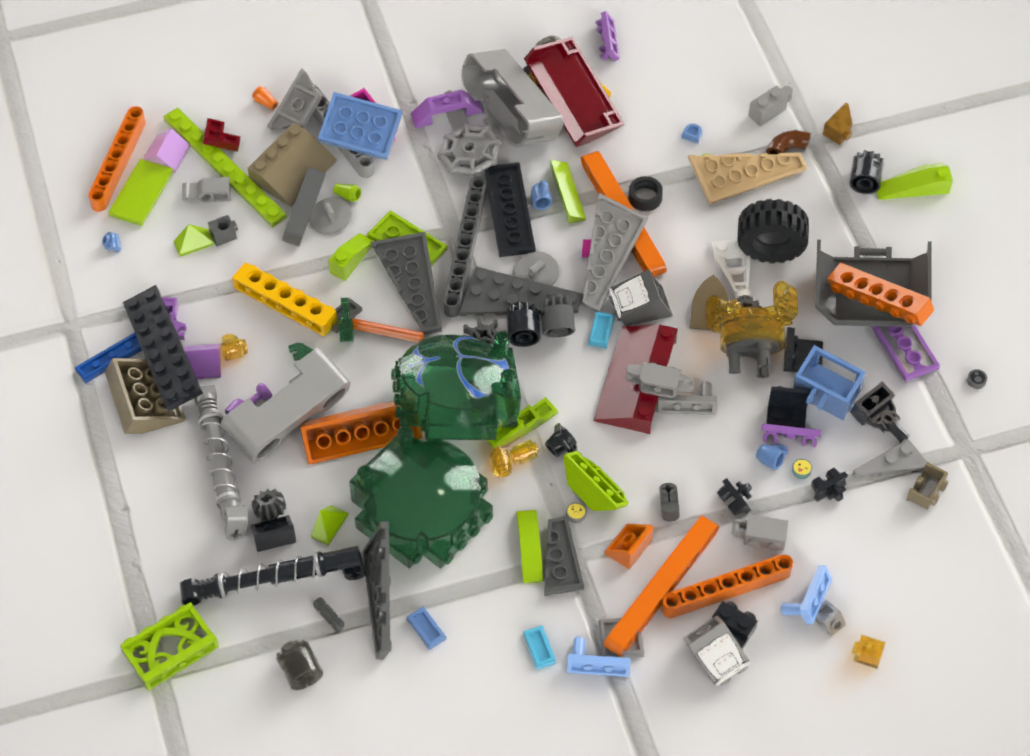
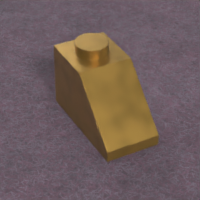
(839, 125)

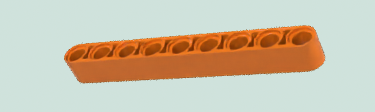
(607, 185)
(663, 582)

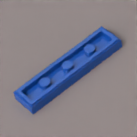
(98, 364)

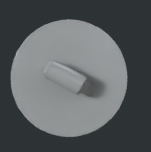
(330, 215)
(538, 268)

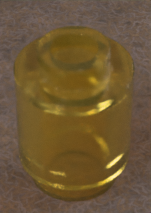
(524, 452)
(500, 462)

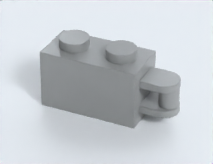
(770, 104)
(761, 532)

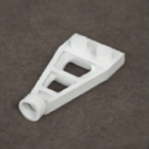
(729, 250)

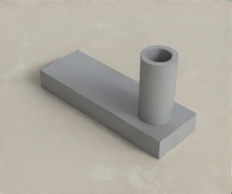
(690, 403)

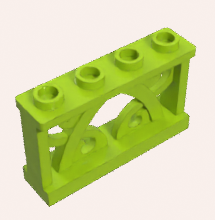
(165, 627)

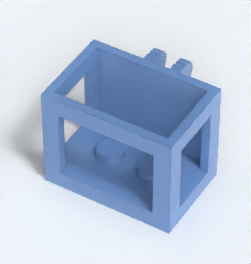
(828, 389)

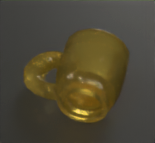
(233, 347)

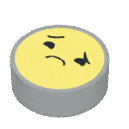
(576, 512)

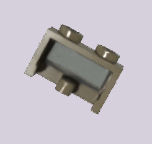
(928, 486)

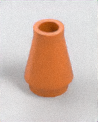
(263, 97)

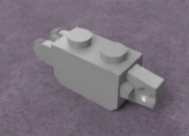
(659, 379)

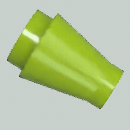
(347, 191)

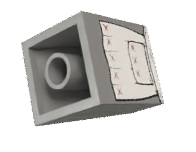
(717, 651)

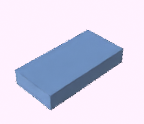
(426, 628)

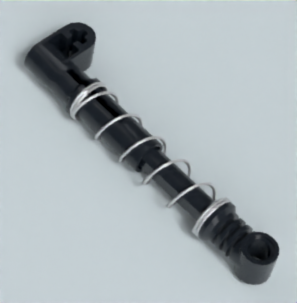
(346, 559)

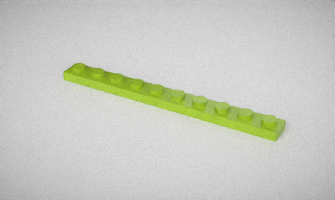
(226, 168)

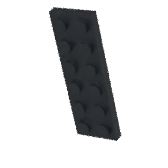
(509, 210)

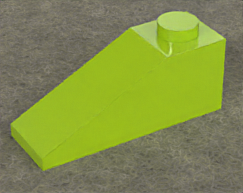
(349, 256)

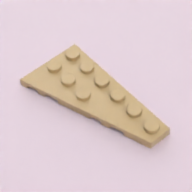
(738, 173)

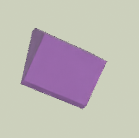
(205, 360)

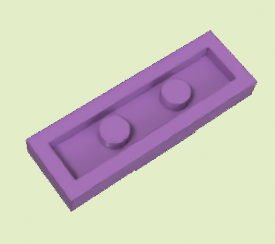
(607, 26)
(790, 432)

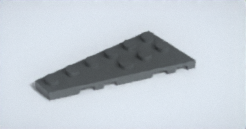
(410, 270)

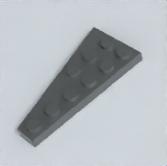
(496, 292)
(378, 588)

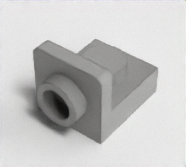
(830, 618)

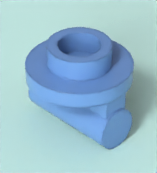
(111, 241)

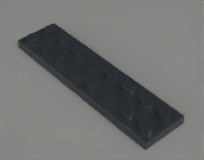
(162, 348)

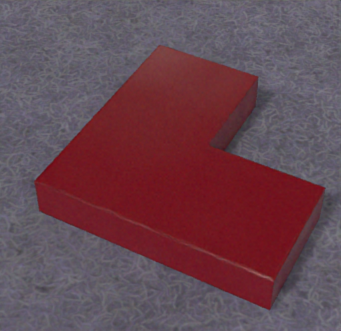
(216, 137)

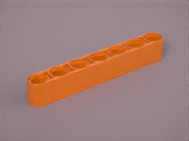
(117, 159)
(722, 593)

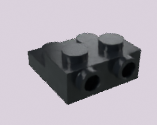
(739, 623)

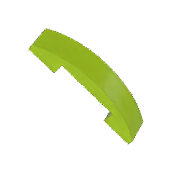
(530, 546)

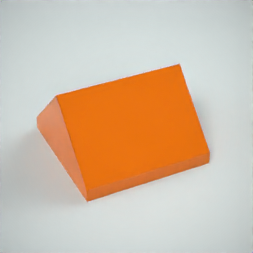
(630, 544)

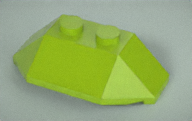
(592, 484)

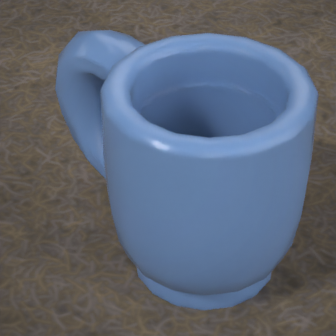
(541, 196)
(772, 455)

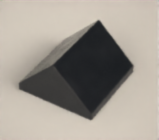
(273, 533)

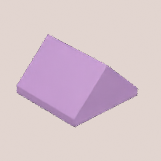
(168, 149)

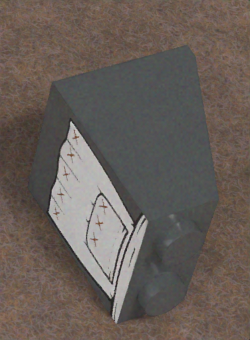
(640, 299)

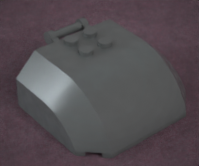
(906, 272)

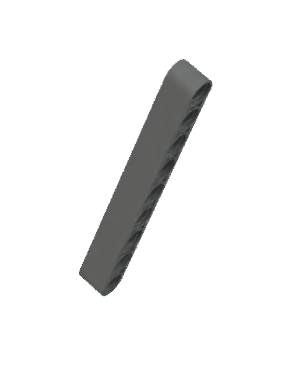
(463, 254)

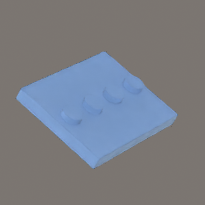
(360, 126)

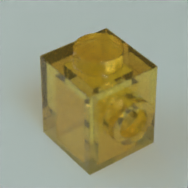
(868, 651)

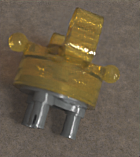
(753, 330)

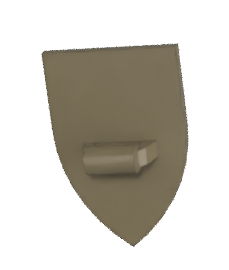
(709, 287)

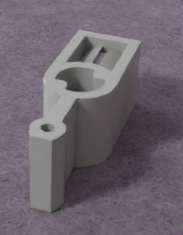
(208, 190)

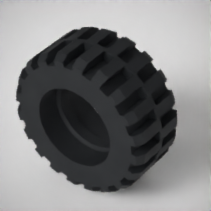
(773, 231)

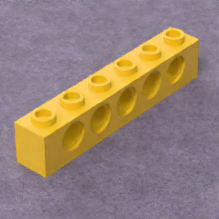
(285, 299)

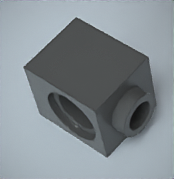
(222, 230)

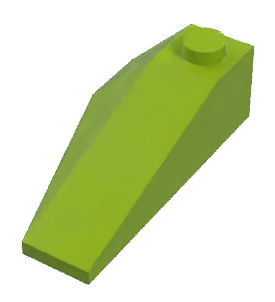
(920, 181)

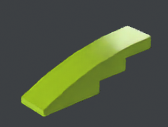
(528, 420)

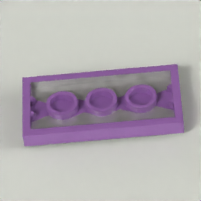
(907, 351)

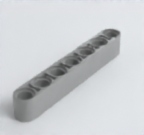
(360, 162)

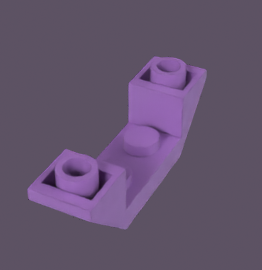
(444, 103)

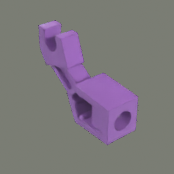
(172, 306)

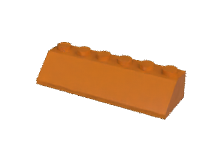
(351, 432)

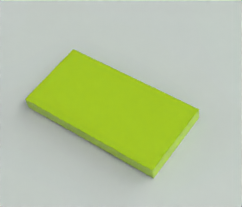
(141, 192)
(394, 226)

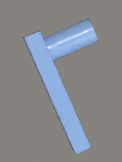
(813, 599)
(595, 665)

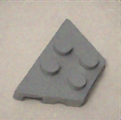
(297, 104)

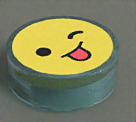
(802, 468)

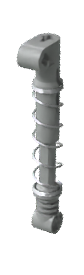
(228, 500)

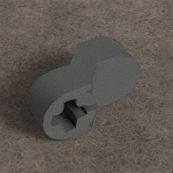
(669, 502)

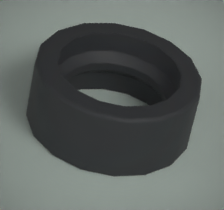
(645, 204)

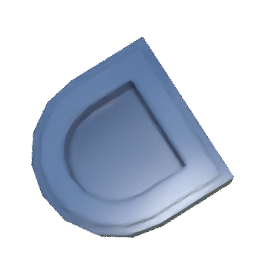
(692, 133)

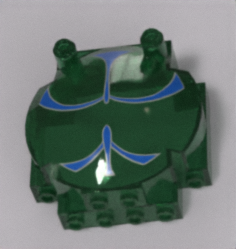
(457, 387)

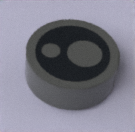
(977, 379)

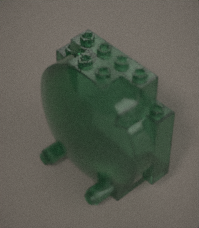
(425, 494)

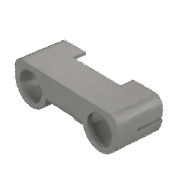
(515, 107)
(312, 391)

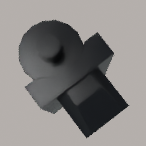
(831, 489)
(728, 491)

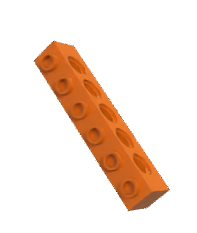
(880, 294)

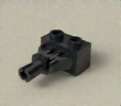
(879, 411)

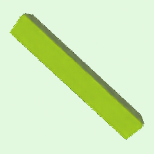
(567, 191)

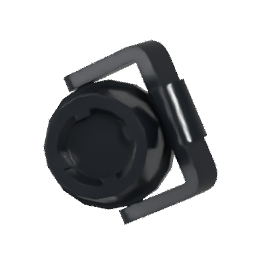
(561, 441)

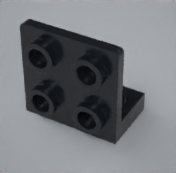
(797, 351)
(787, 407)

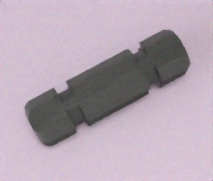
(329, 614)

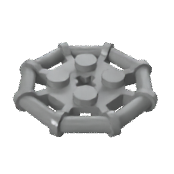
(471, 157)

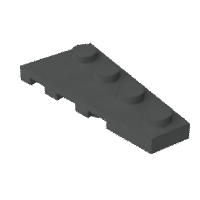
(562, 564)

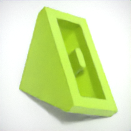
(192, 239)
(328, 524)

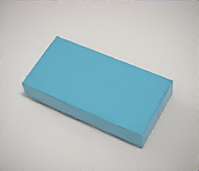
(601, 329)
(539, 647)

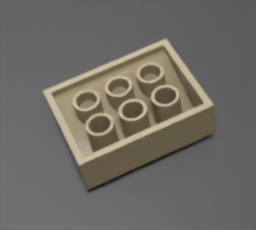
(286, 161)
(138, 397)

